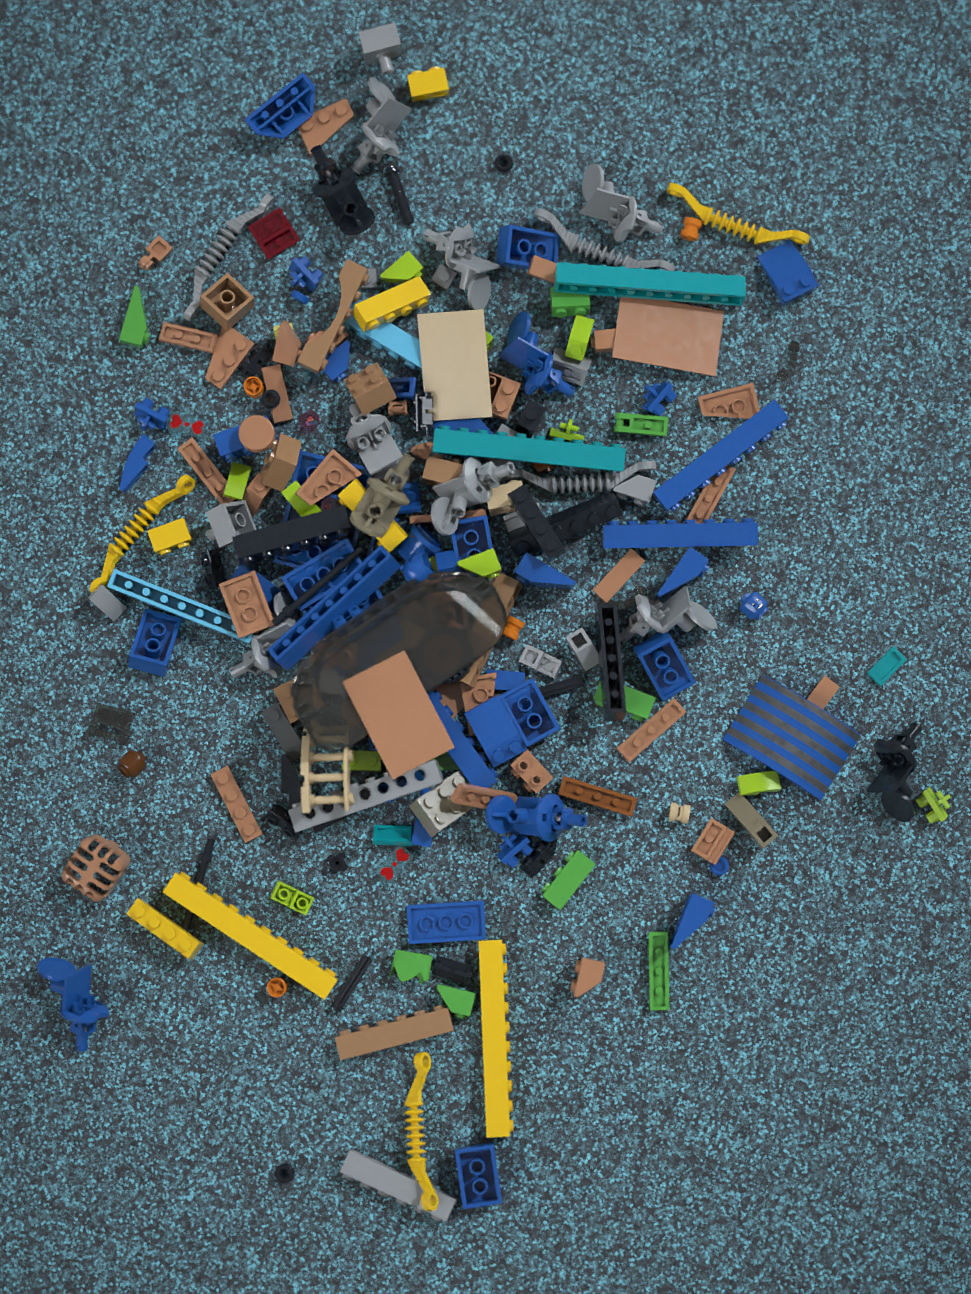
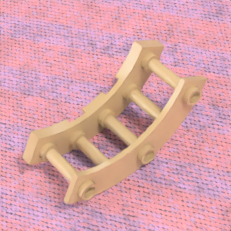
(308, 758)

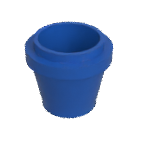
(419, 539)

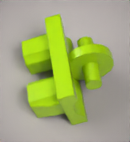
(558, 433)
(938, 812)

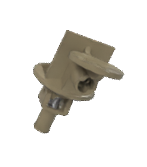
(382, 500)

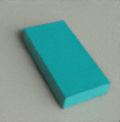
(886, 666)
(392, 835)

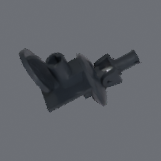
(341, 195)
(897, 766)

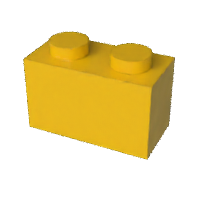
(428, 84)
(170, 536)

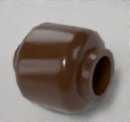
(132, 764)

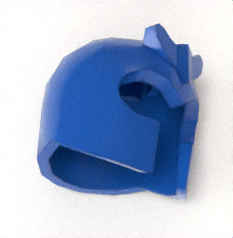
(417, 568)

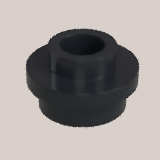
(504, 157)
(266, 395)
(284, 1179)

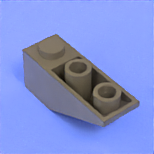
(751, 820)

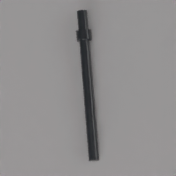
(289, 610)
(205, 858)

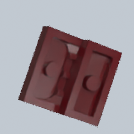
(273, 233)

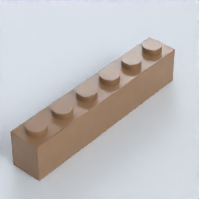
(508, 591)
(394, 1033)

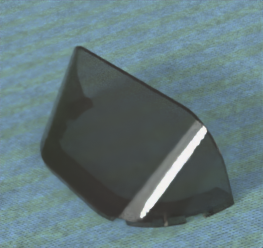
(437, 622)

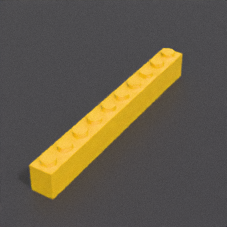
(250, 935)
(494, 1038)

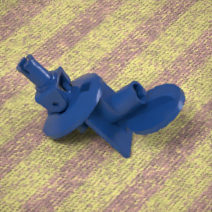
(534, 362)
(532, 816)
(76, 1001)

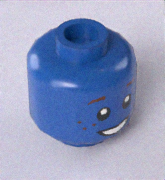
(753, 605)

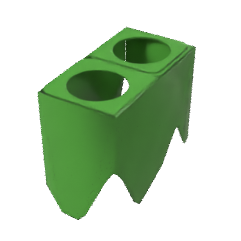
(410, 965)

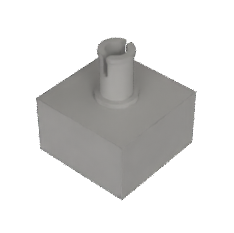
(380, 46)
(228, 521)

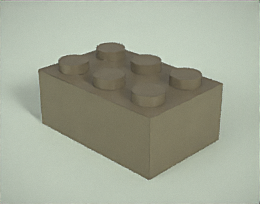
(435, 807)

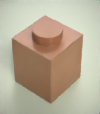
(603, 340)

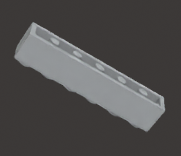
(394, 1183)

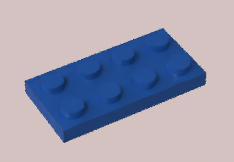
(446, 922)

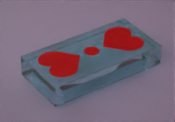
(187, 424)
(394, 864)

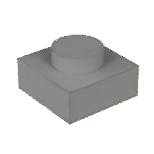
(444, 277)
(372, 282)

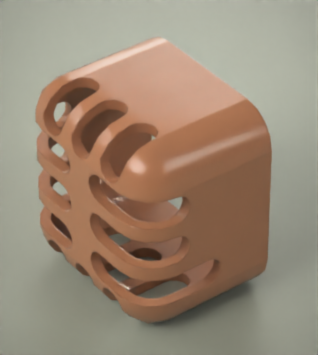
(93, 866)

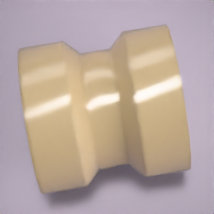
(679, 813)

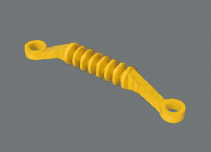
(760, 236)
(153, 506)
(429, 1198)

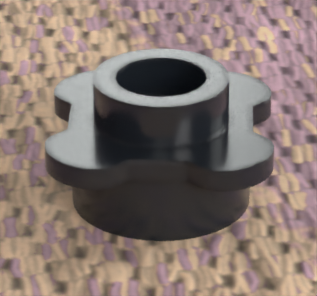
(332, 860)

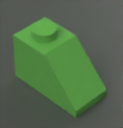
(457, 1000)

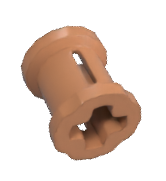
(397, 408)

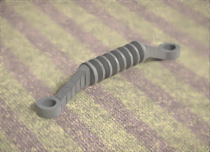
(234, 226)
(572, 242)
(610, 481)

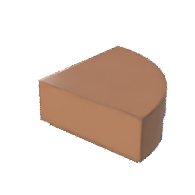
(422, 450)

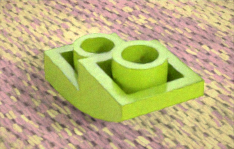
(237, 481)
(298, 504)
(758, 782)
(292, 897)

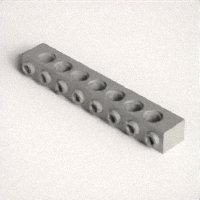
(432, 777)

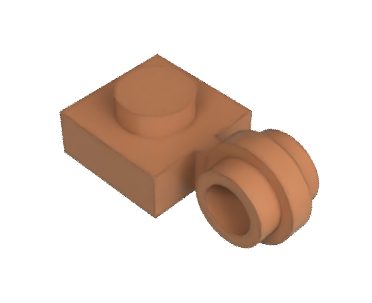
(157, 249)

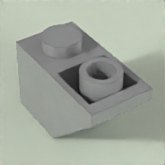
(637, 488)
(583, 649)

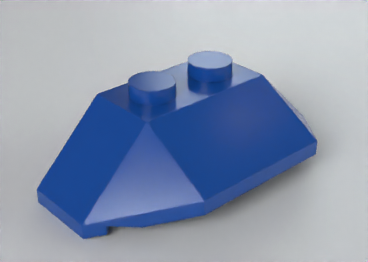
(285, 110)

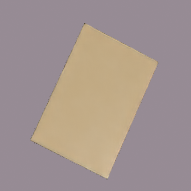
(455, 364)

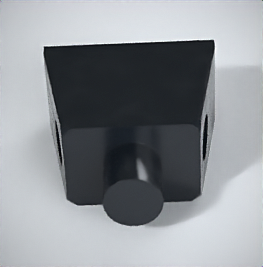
(530, 419)

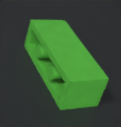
(637, 703)
(567, 879)

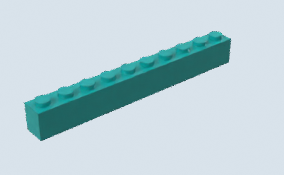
(649, 284)
(527, 449)

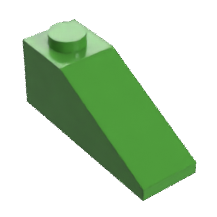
(135, 325)

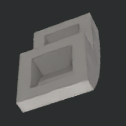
(107, 602)
(541, 661)

